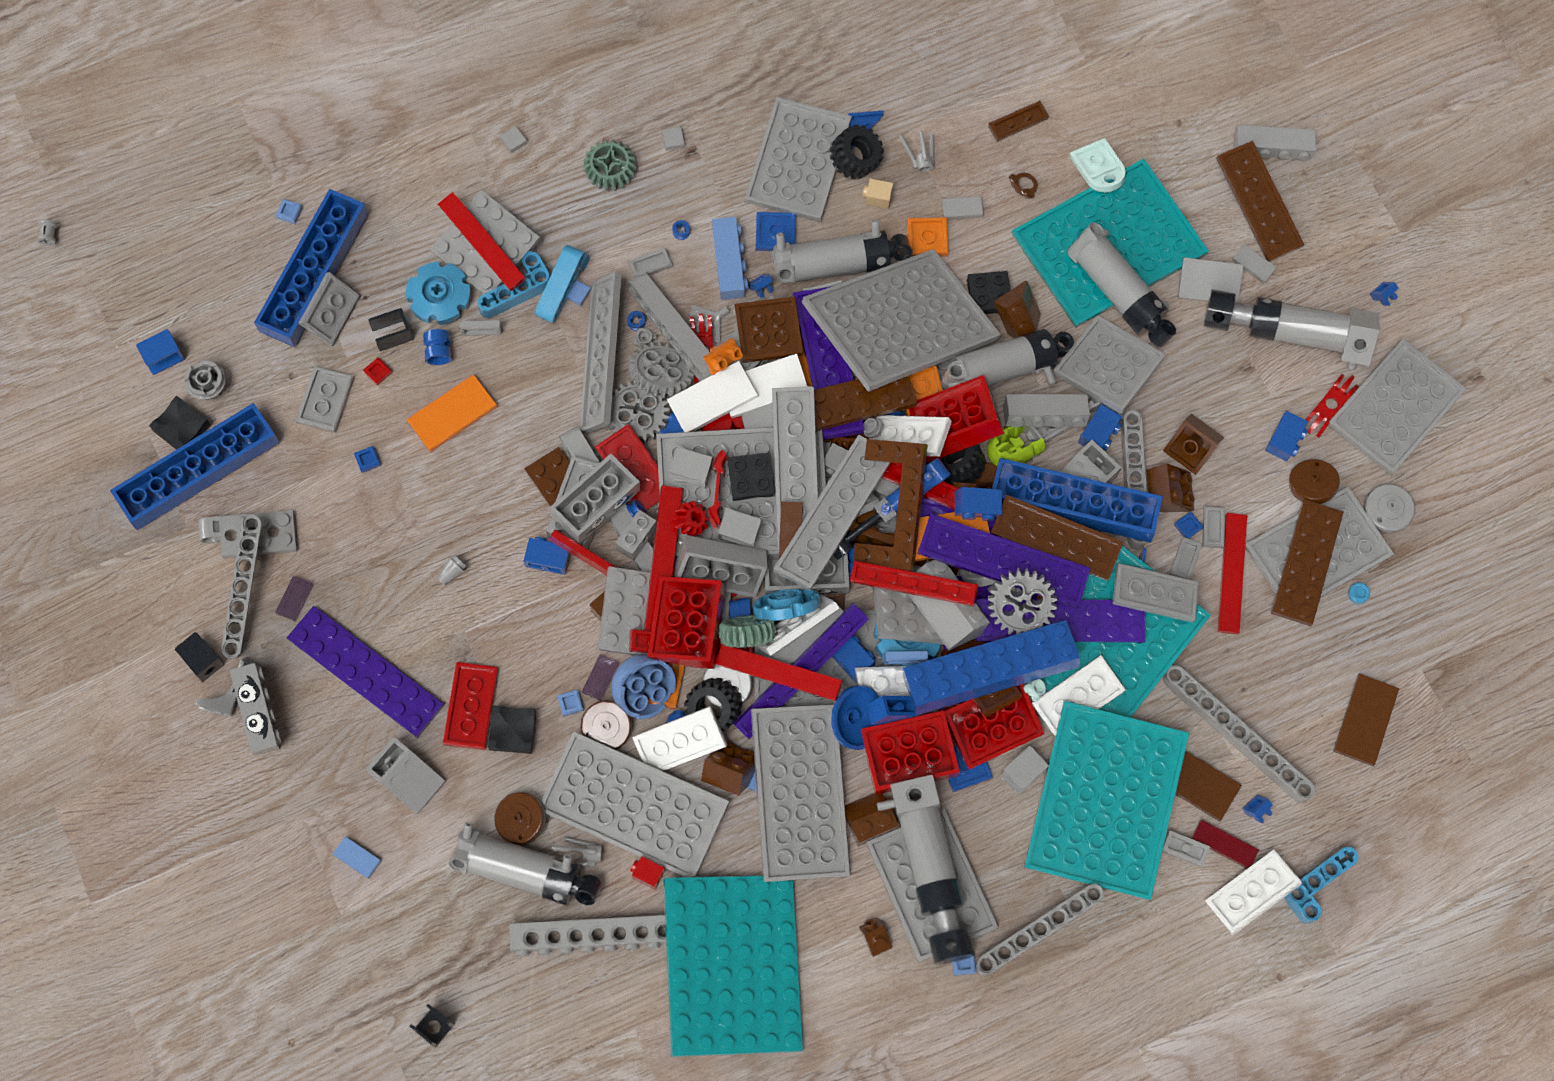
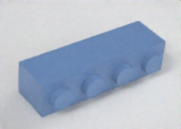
(728, 258)

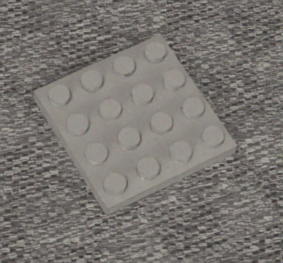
(504, 228)
(1109, 364)
(900, 618)

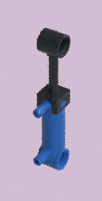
(887, 508)

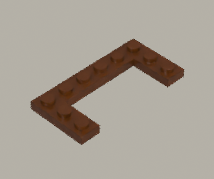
(909, 504)

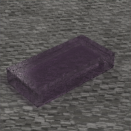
(294, 598)
(600, 677)

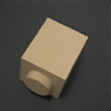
(878, 193)

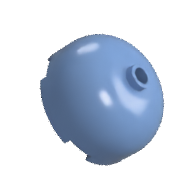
(642, 677)

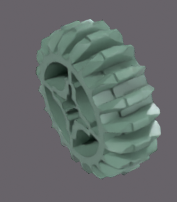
(624, 168)
(746, 631)

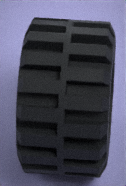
(865, 142)
(967, 468)
(722, 692)

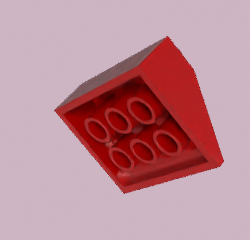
(971, 413)
(687, 621)
(987, 737)
(909, 751)

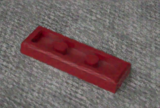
(1225, 844)

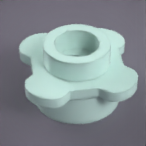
(1035, 689)

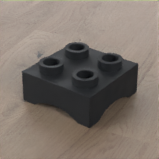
(987, 288)
(179, 424)
(750, 476)
(512, 729)

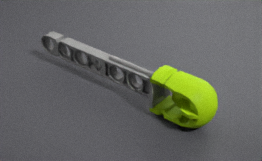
(1001, 447)

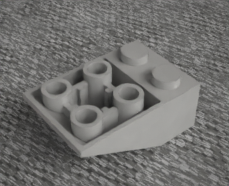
(1093, 464)
(405, 775)

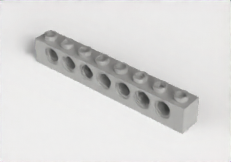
(521, 931)

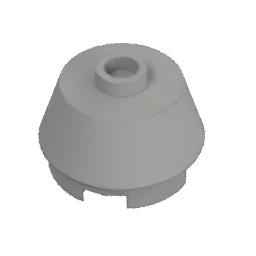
(204, 380)

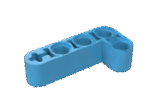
(560, 282)
(516, 296)
(1322, 878)

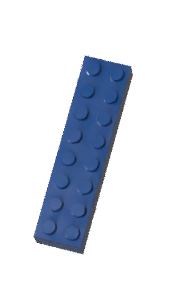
(316, 254)
(194, 466)
(1081, 499)
(991, 667)

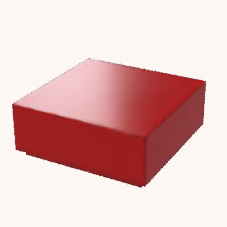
(377, 371)

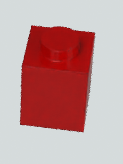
(647, 872)

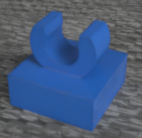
(759, 283)
(1383, 291)
(1257, 807)

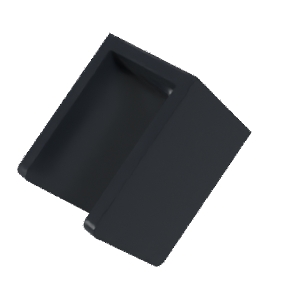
(388, 319)
(199, 656)
(421, 1028)

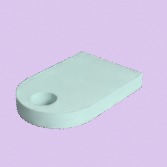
(1097, 164)

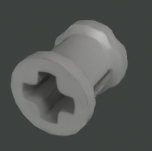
(47, 231)

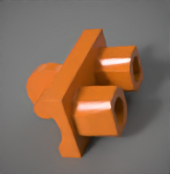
(722, 356)

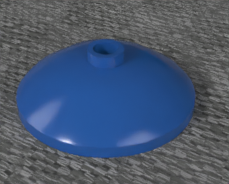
(852, 715)

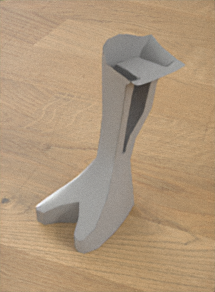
(224, 704)

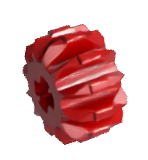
(698, 522)

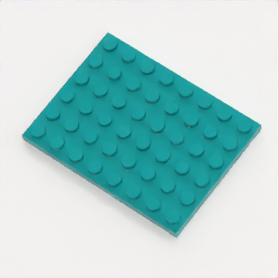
(1140, 224)
(1134, 664)
(1106, 800)
(731, 966)

